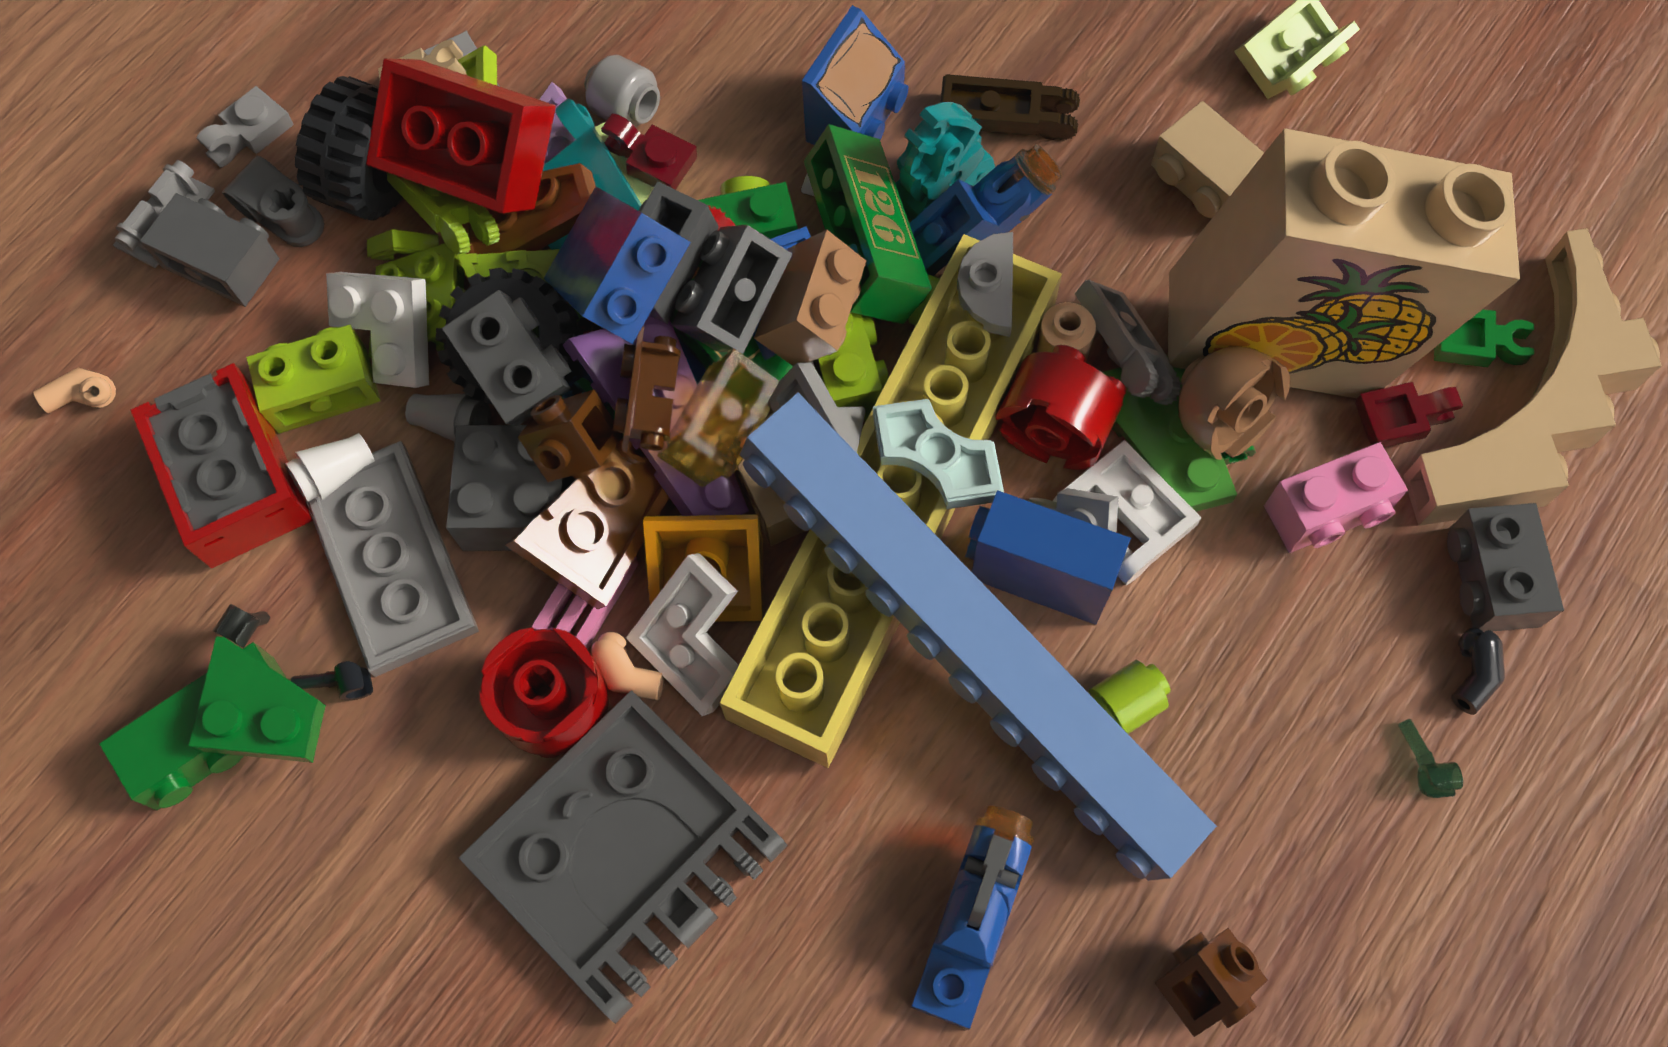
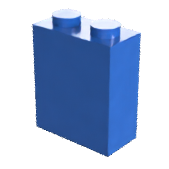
(1045, 556)

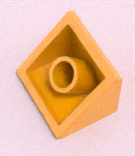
(726, 541)

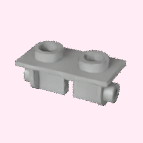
(174, 179)

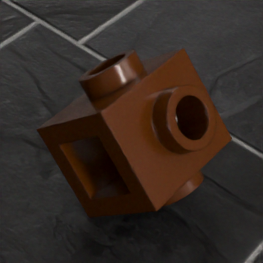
(569, 435)
(1212, 981)

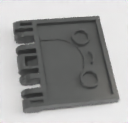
(613, 845)

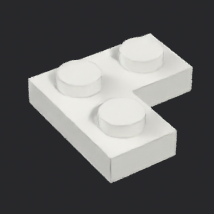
(397, 320)
(676, 638)

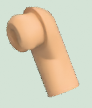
(77, 386)

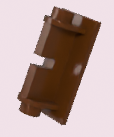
(649, 368)

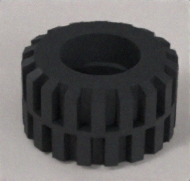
(335, 151)
(553, 312)

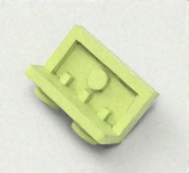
(1292, 46)

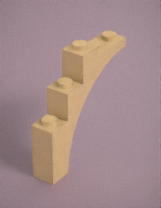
(1569, 410)

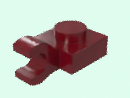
(649, 156)
(1401, 416)

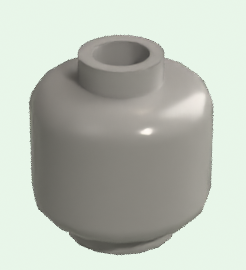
(622, 89)

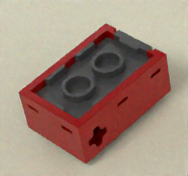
(220, 466)

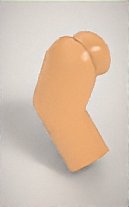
(619, 671)

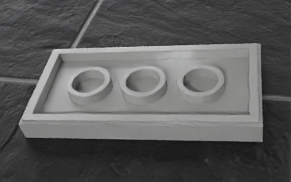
(391, 563)

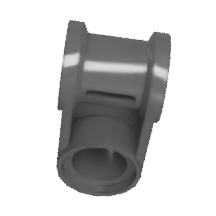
(275, 203)

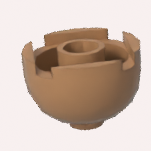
(1229, 398)

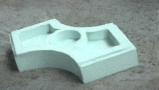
(958, 466)

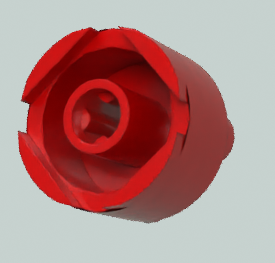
(1060, 408)
(525, 664)

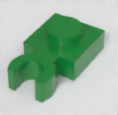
(1481, 340)

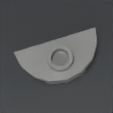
(987, 282)

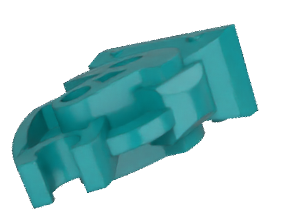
(938, 154)

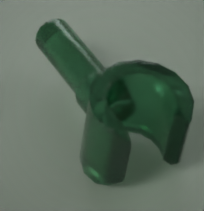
(1433, 778)

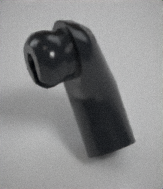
(1487, 669)

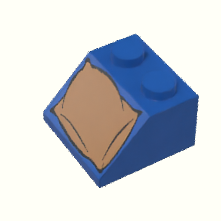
(853, 80)

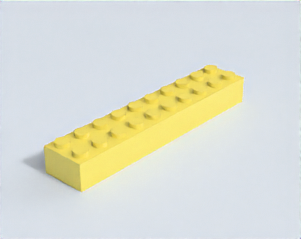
(821, 629)

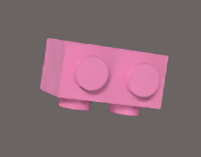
(1335, 498)

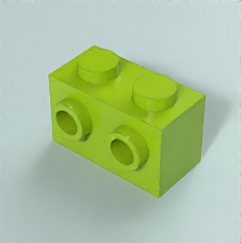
(852, 372)
(312, 378)

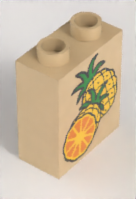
(1344, 261)

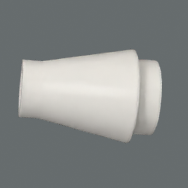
(328, 466)

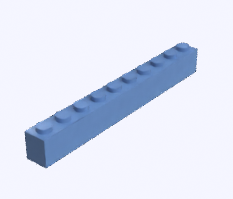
(975, 641)

